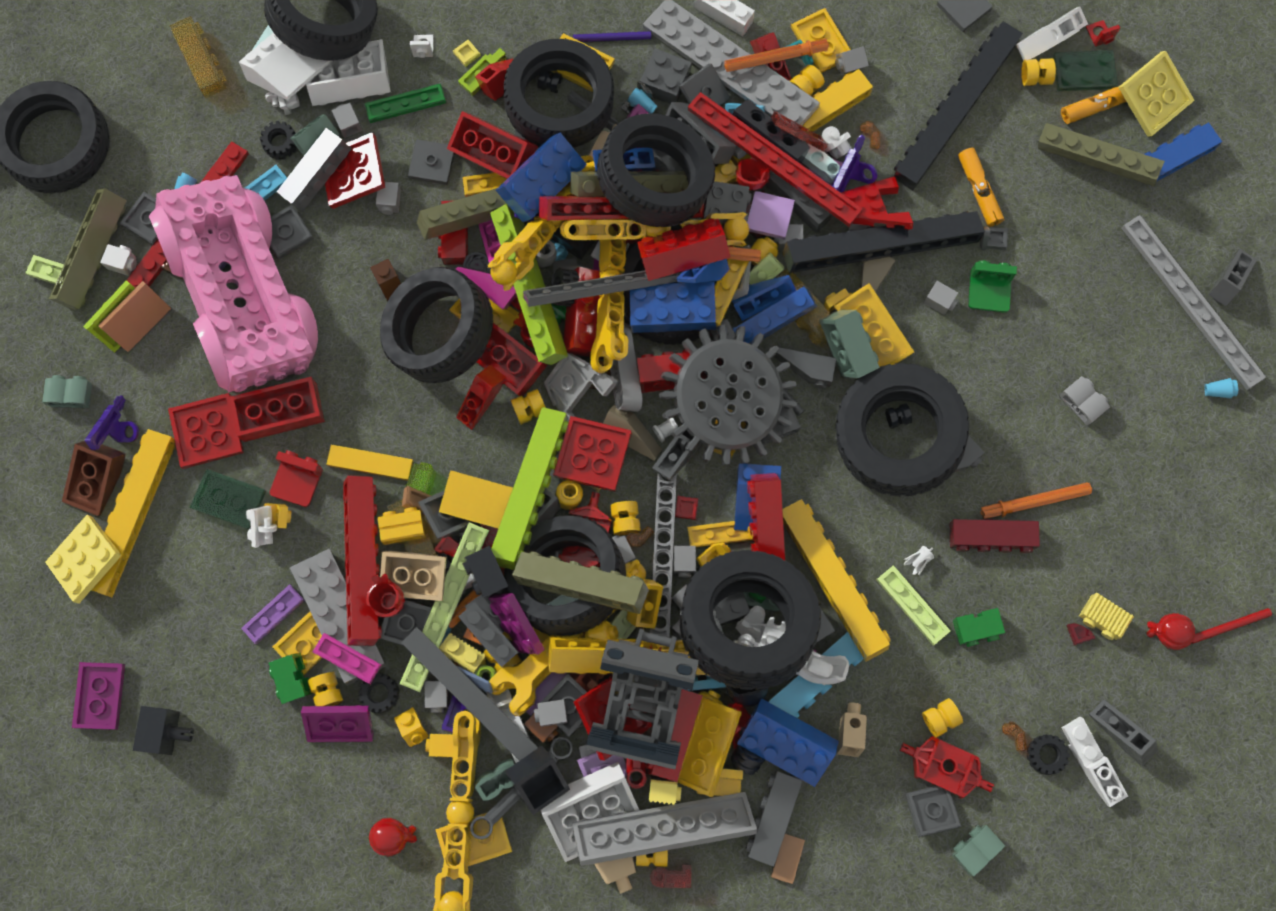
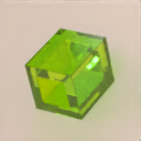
(422, 477)

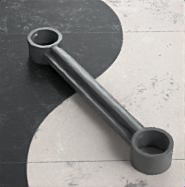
(512, 797)

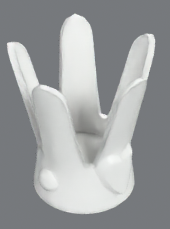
(920, 559)

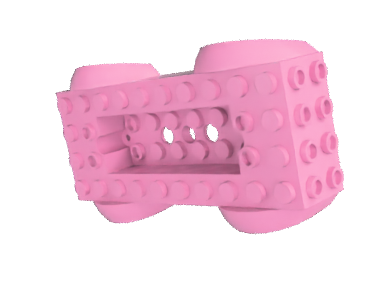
(232, 225)

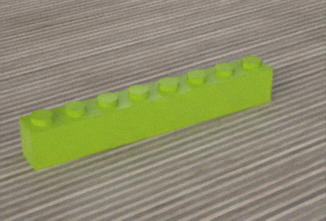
(540, 318)
(529, 488)

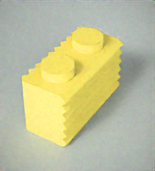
(1106, 617)
(463, 654)
(664, 791)

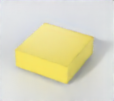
(466, 53)

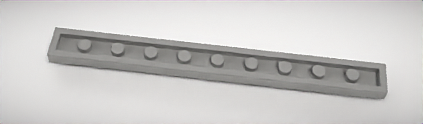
(1193, 302)

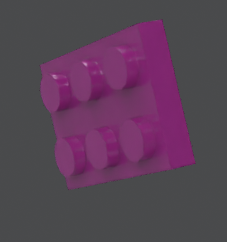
(515, 623)
(98, 696)
(337, 723)

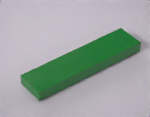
(405, 103)

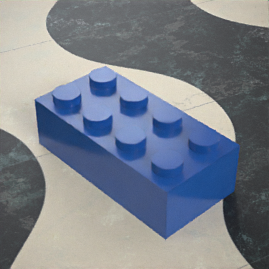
(540, 176)
(673, 307)
(788, 742)

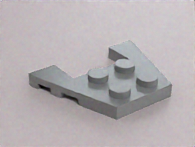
(571, 381)

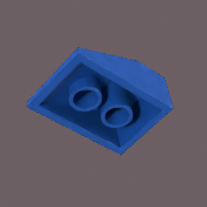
(744, 471)

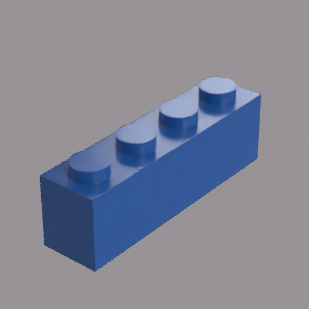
(1186, 149)
(779, 315)

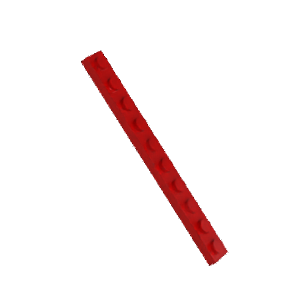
(775, 159)
(151, 264)

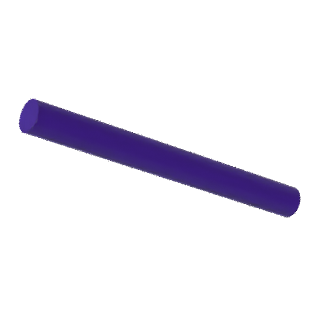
(613, 36)

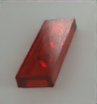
(799, 131)

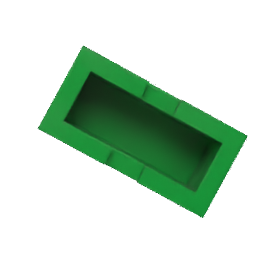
(985, 626)
(289, 678)

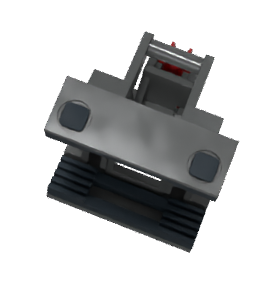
(634, 683)

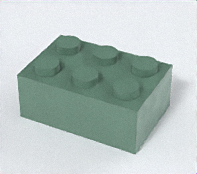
(849, 343)

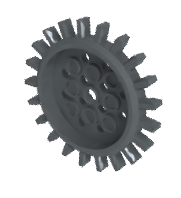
(692, 389)

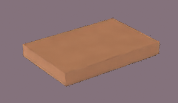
(135, 316)

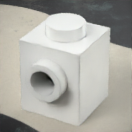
(119, 259)

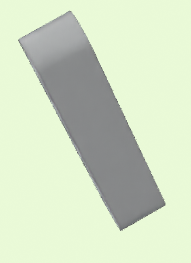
(627, 390)

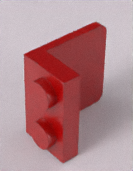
(296, 478)

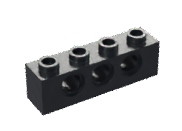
(764, 125)

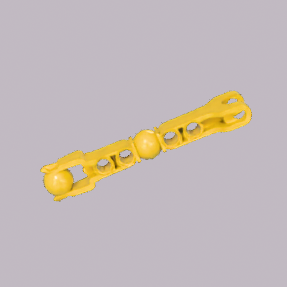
(735, 228)
(528, 243)
(610, 310)
(535, 667)
(459, 814)

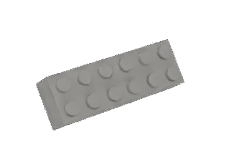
(325, 595)

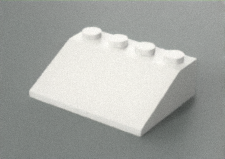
(279, 68)
(352, 77)
(590, 797)

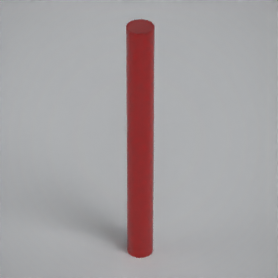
(1232, 625)

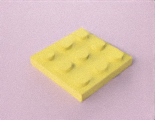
(1156, 93)
(83, 559)

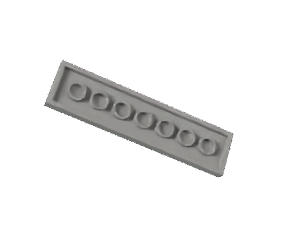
(663, 828)

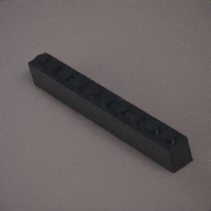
(957, 106)
(882, 242)

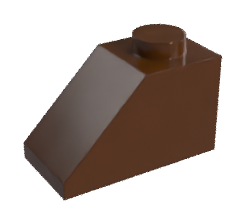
(386, 277)

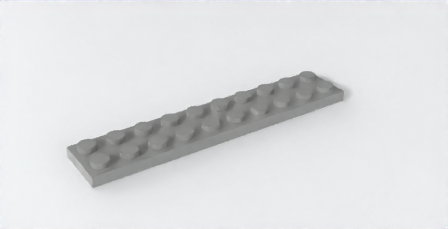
(705, 45)

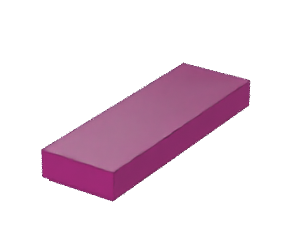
(347, 658)

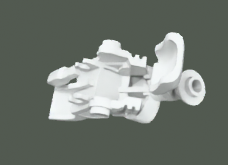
(755, 633)

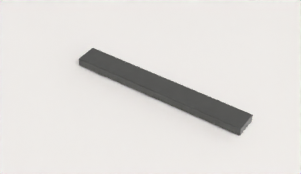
(593, 287)
(469, 694)

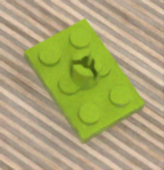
(92, 325)

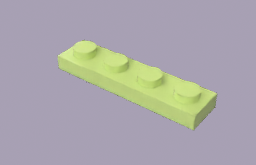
(913, 605)

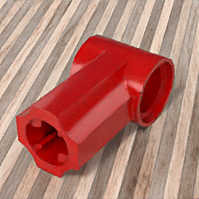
(633, 766)

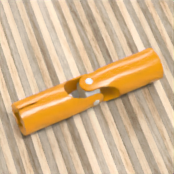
(1092, 105)
(975, 175)

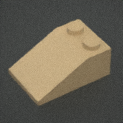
(415, 573)

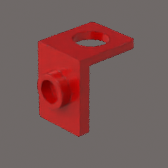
(1106, 36)

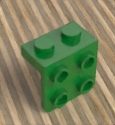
(991, 286)

